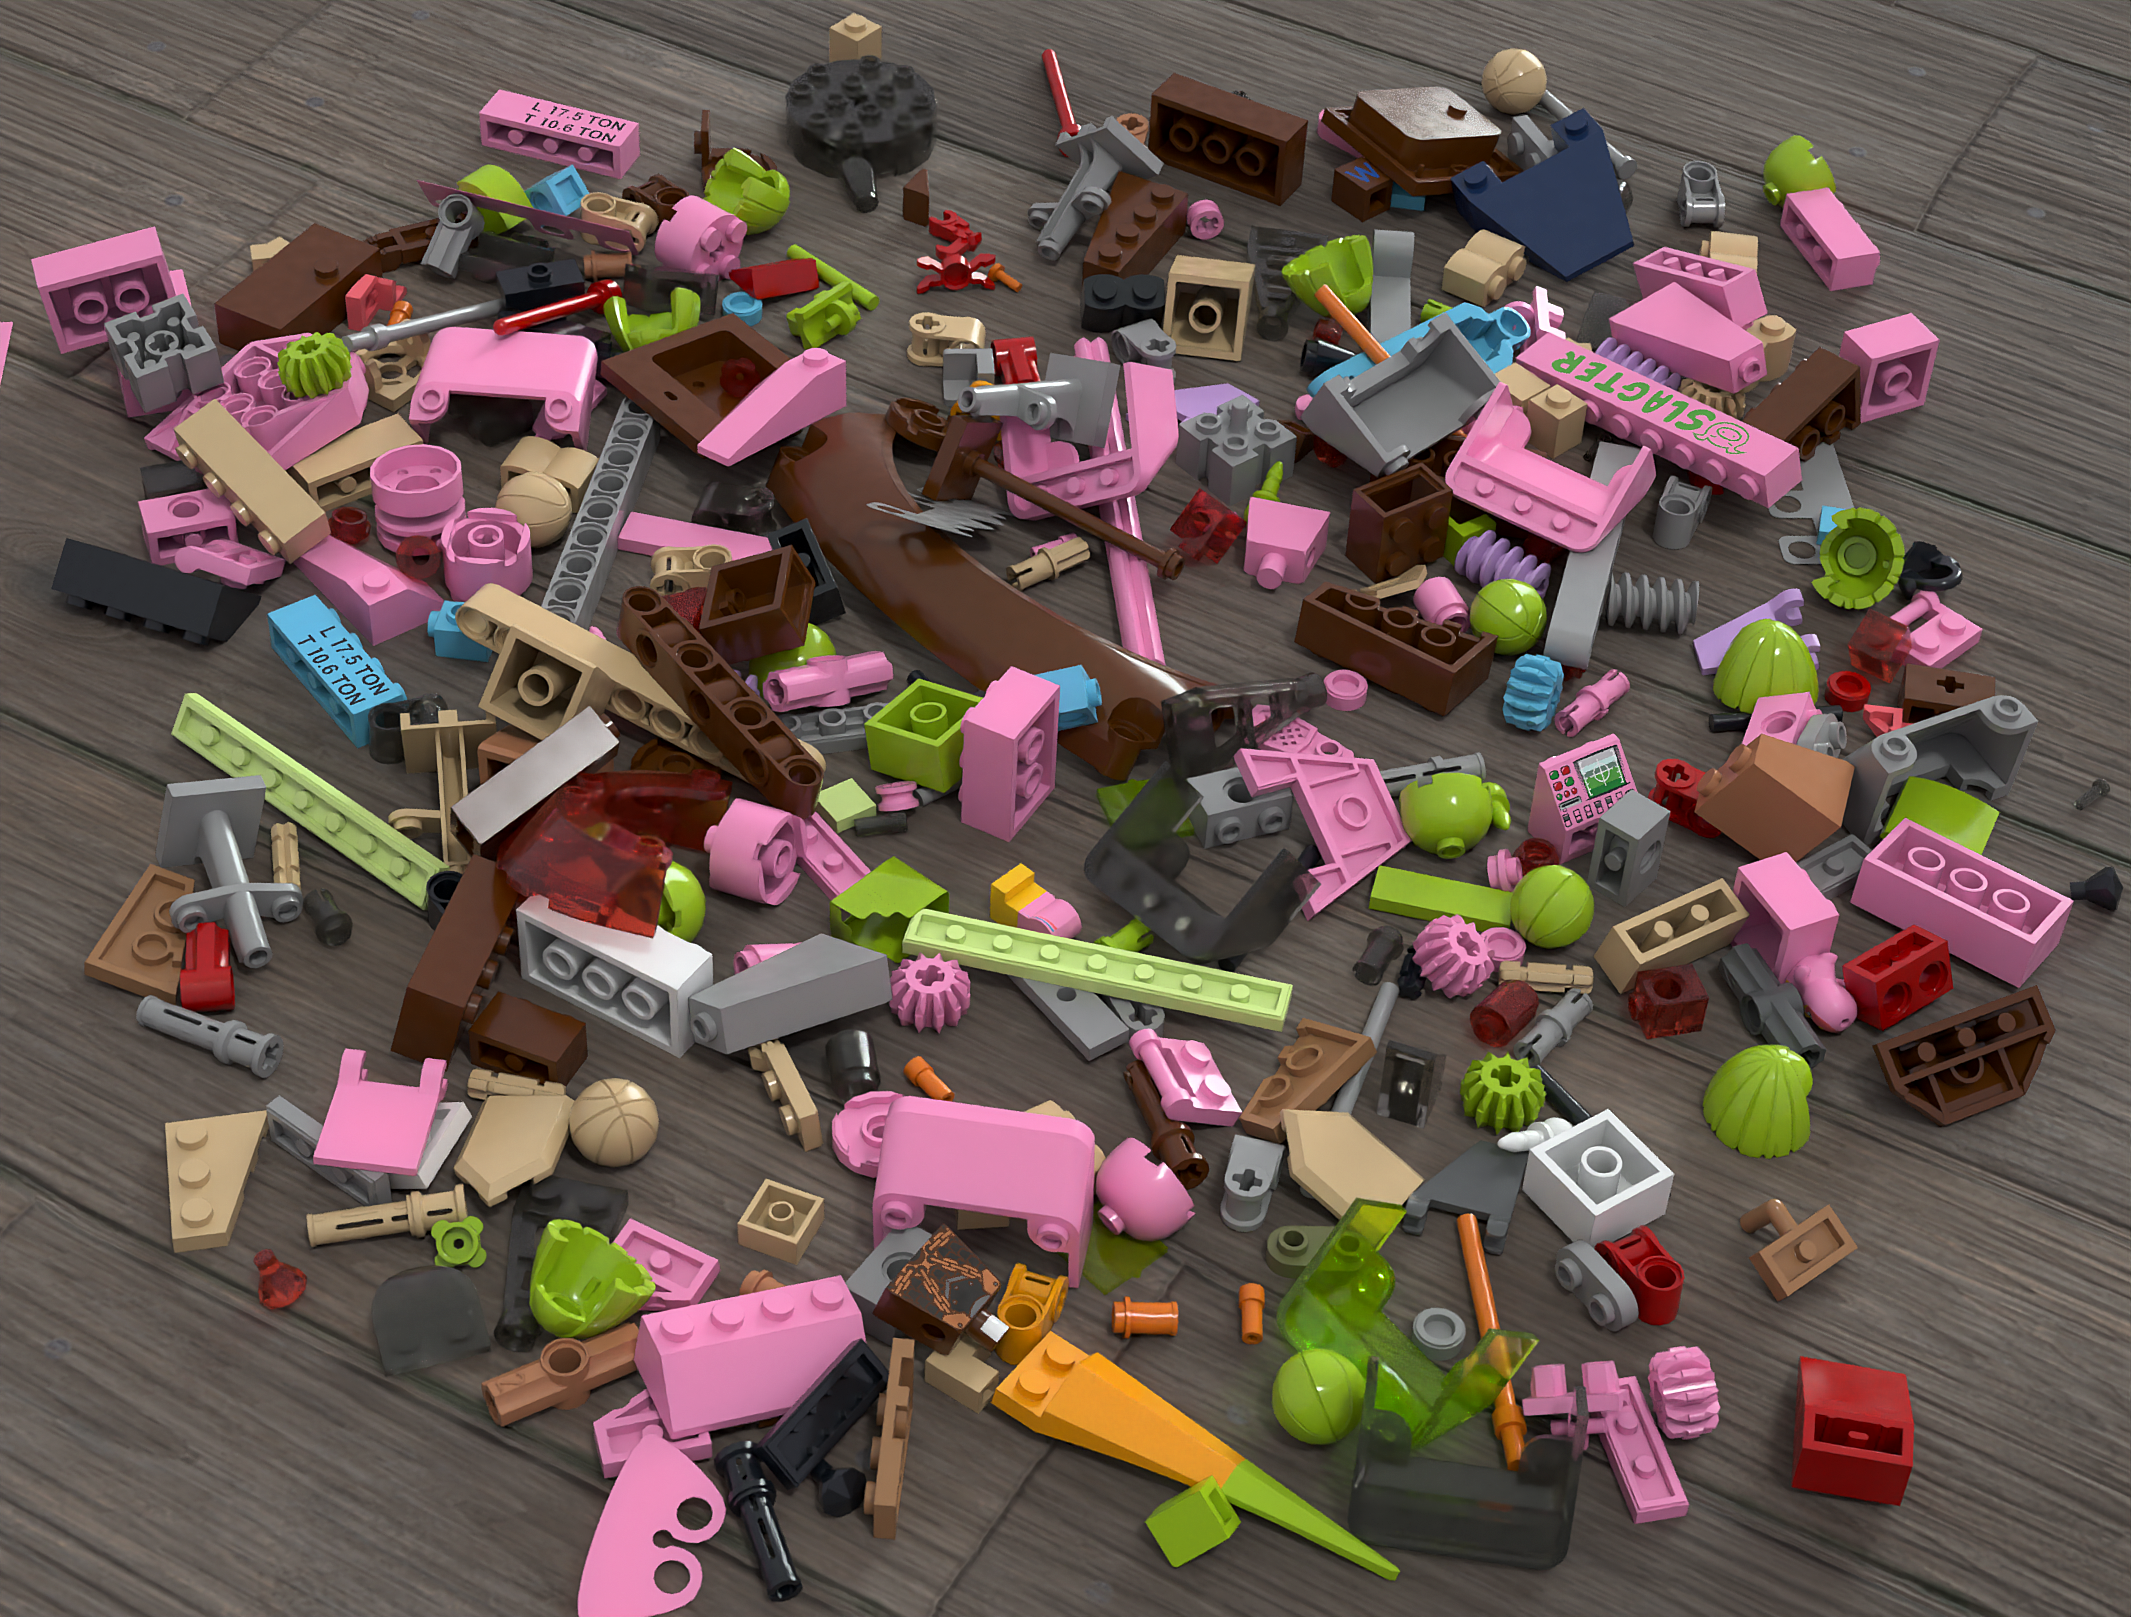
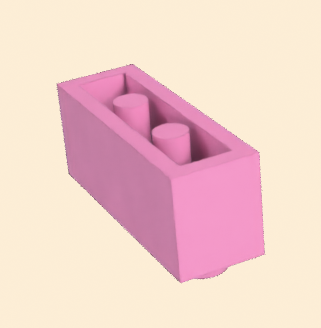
(1829, 239)

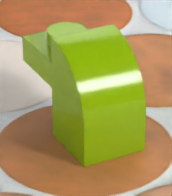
(497, 184)

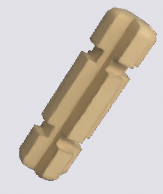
(285, 854)
(1547, 976)
(483, 1084)

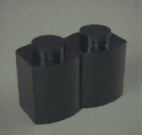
(1116, 302)

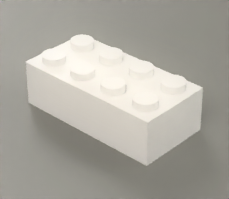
(614, 973)

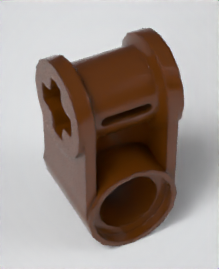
(658, 194)

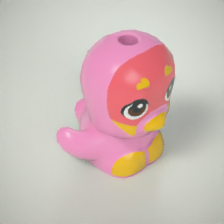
(1822, 993)

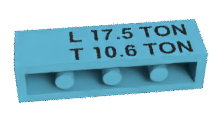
(331, 665)

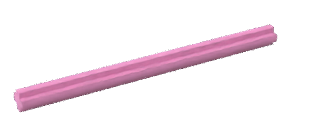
(1128, 573)

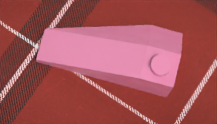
(779, 406)
(368, 590)

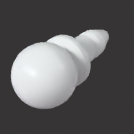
(1536, 1134)

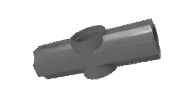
(1768, 1005)

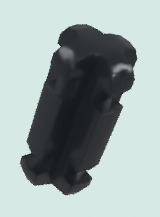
(1410, 981)

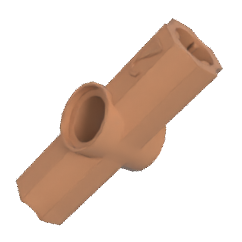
(562, 1375)

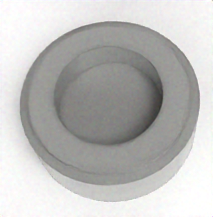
(1438, 1333)

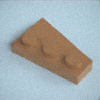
(141, 945)
(1307, 1077)
(890, 1450)

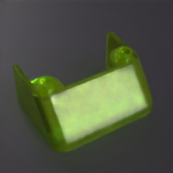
(1340, 1307)

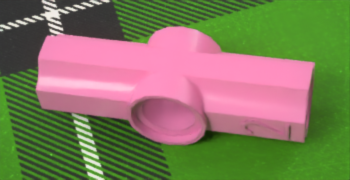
(827, 681)

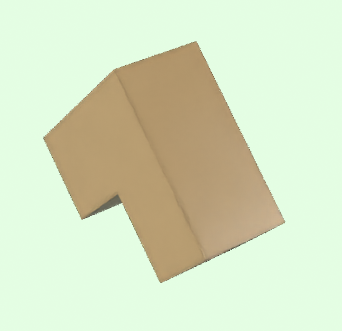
(963, 1374)

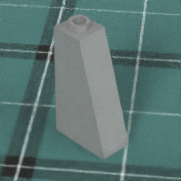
(789, 994)

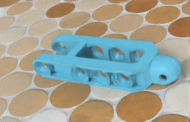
(1487, 333)

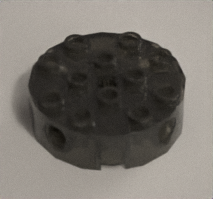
(861, 111)

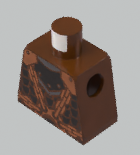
(943, 1296)

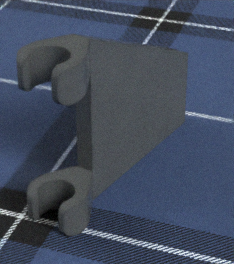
(1476, 1183)

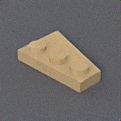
(208, 1175)

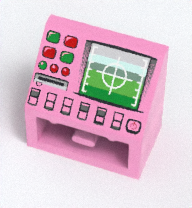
(1576, 792)

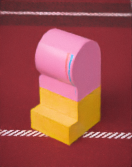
(1026, 905)

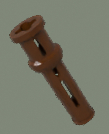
(1170, 1138)

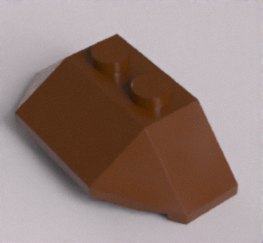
(1969, 1058)

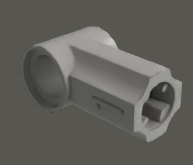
(450, 237)

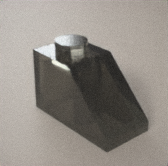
(651, 287)
(1410, 1082)

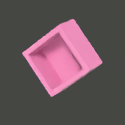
(1785, 911)

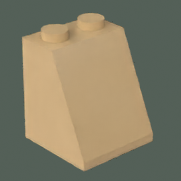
(1208, 306)
(542, 684)

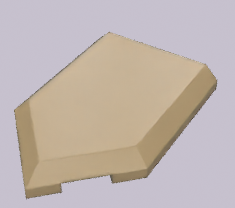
(513, 1143)
(1343, 1160)

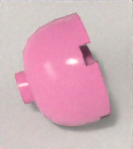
(1139, 1195)

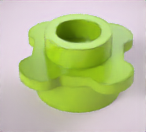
(469, 1232)

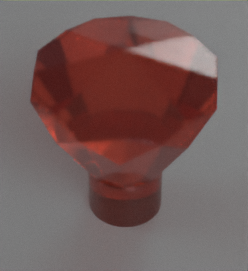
(278, 1281)

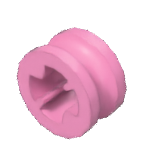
(1198, 227)
(897, 796)

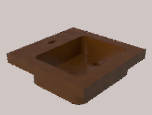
(1420, 137)
(681, 374)

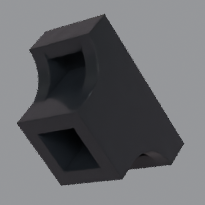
(540, 284)

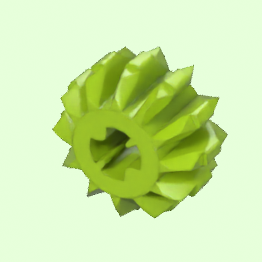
(314, 365)
(1502, 1092)

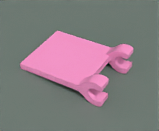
(379, 1123)

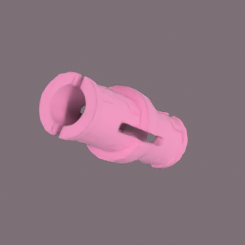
(1592, 703)

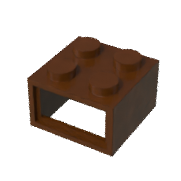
(1405, 537)
(757, 605)

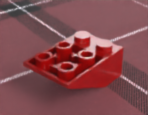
(1852, 1431)

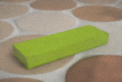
(1432, 897)

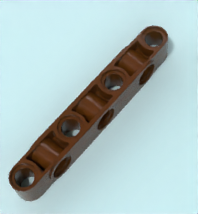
(719, 702)

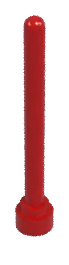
(1059, 94)
(594, 299)

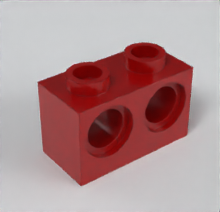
(1899, 976)

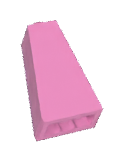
(1691, 339)

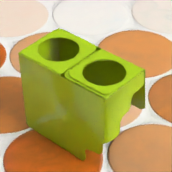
(884, 906)

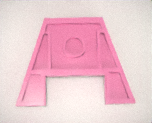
(1343, 807)

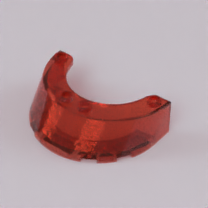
(607, 842)

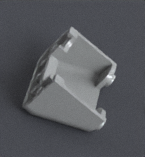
(1404, 401)
(1967, 745)

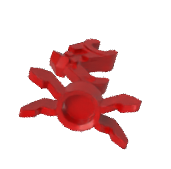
(954, 270)

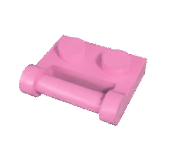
(232, 561)
(1940, 638)
(1186, 1079)

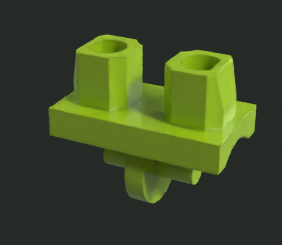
(825, 317)

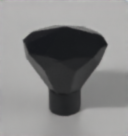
(2101, 889)
(839, 1488)

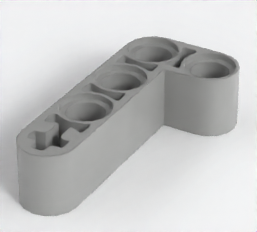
(1391, 298)

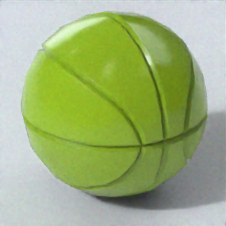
(1512, 613)
(1552, 907)
(1318, 1396)

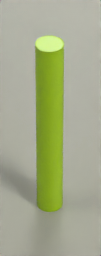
(834, 277)

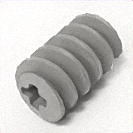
(1652, 602)

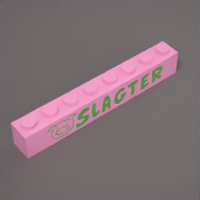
(1668, 421)

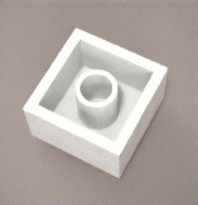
(1597, 1180)

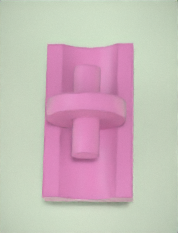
(1540, 316)
(1551, 1396)

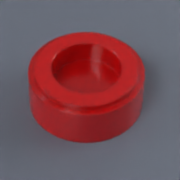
(1847, 690)

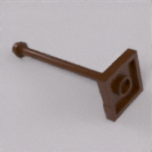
(965, 460)

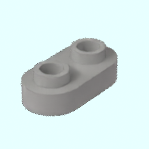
(1824, 735)
(1596, 1285)

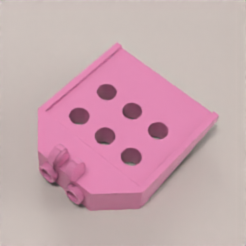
(275, 418)

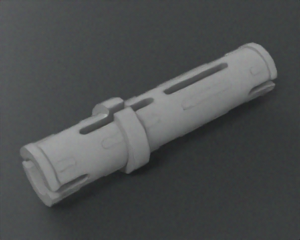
(1398, 778)

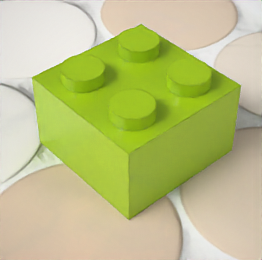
(920, 735)

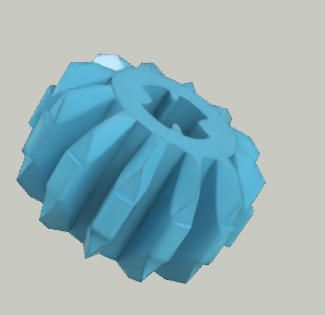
(1533, 692)

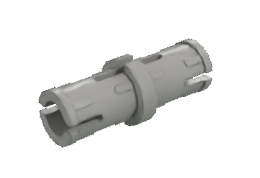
(1553, 1027)

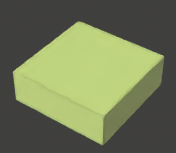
(843, 804)

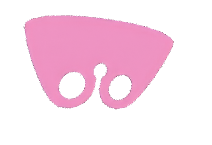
(622, 1552)

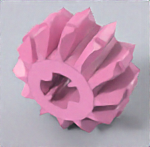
(1453, 956)
(929, 992)
(1683, 1392)

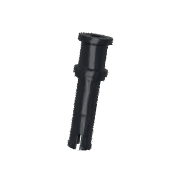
(779, 1572)

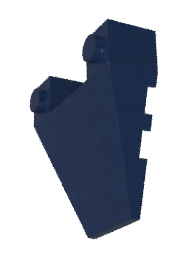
(1559, 209)

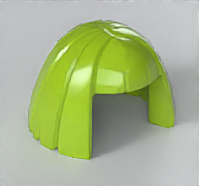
(748, 191)
(1341, 265)
(639, 329)
(1860, 559)
(1764, 662)
(1761, 1101)
(584, 1282)

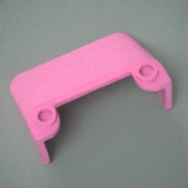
(509, 366)
(1536, 492)

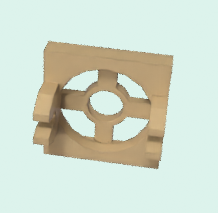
(398, 391)

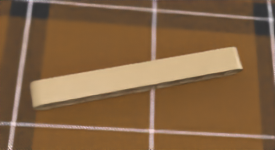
(636, 695)

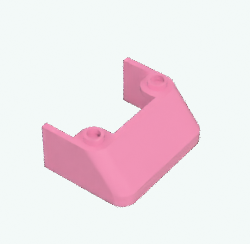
(1105, 478)
(988, 1165)

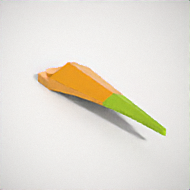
(1108, 1411)

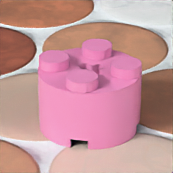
(701, 238)
(486, 550)
(755, 852)

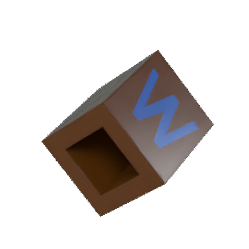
(1361, 189)

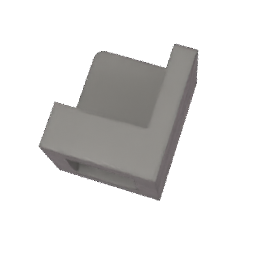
(963, 368)

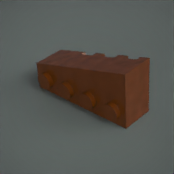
(1136, 228)
(1811, 403)
(457, 964)

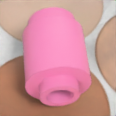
(1440, 600)

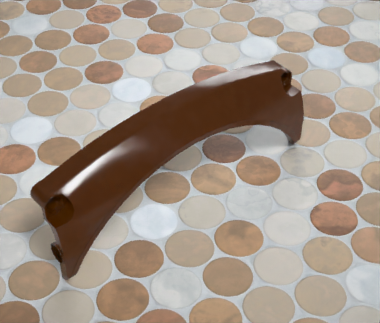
(953, 600)

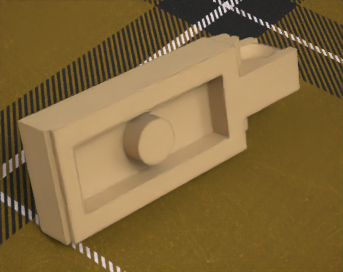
(784, 1083)

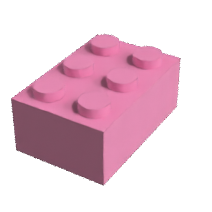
(100, 284)
(1009, 753)

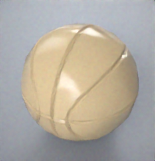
(1514, 81)
(538, 503)
(614, 1122)

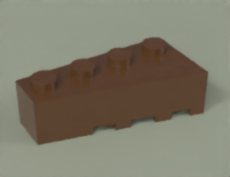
(1395, 647)

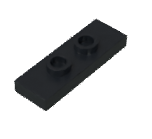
(823, 1414)

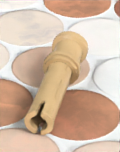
(324, 1227)

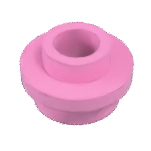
(1504, 871)

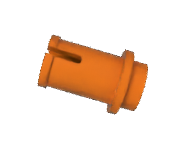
(1144, 1318)

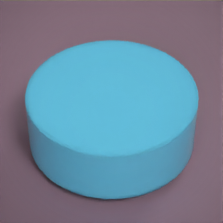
(743, 306)

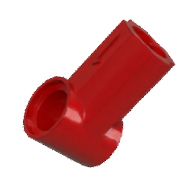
(1015, 360)
(208, 976)

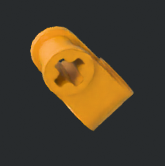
(1030, 1310)

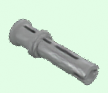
(227, 1040)

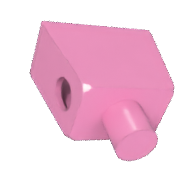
(1283, 541)

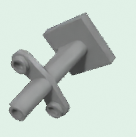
(1100, 157)
(1071, 401)
(219, 827)

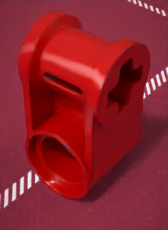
(1681, 795)
(1648, 1272)

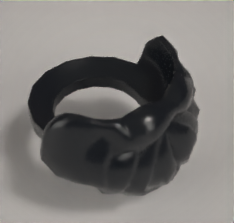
(1928, 570)

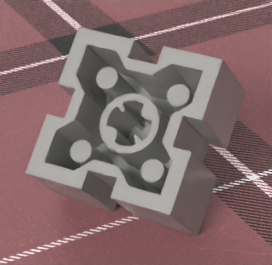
(164, 353)
(1234, 449)

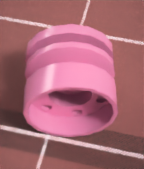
(416, 493)

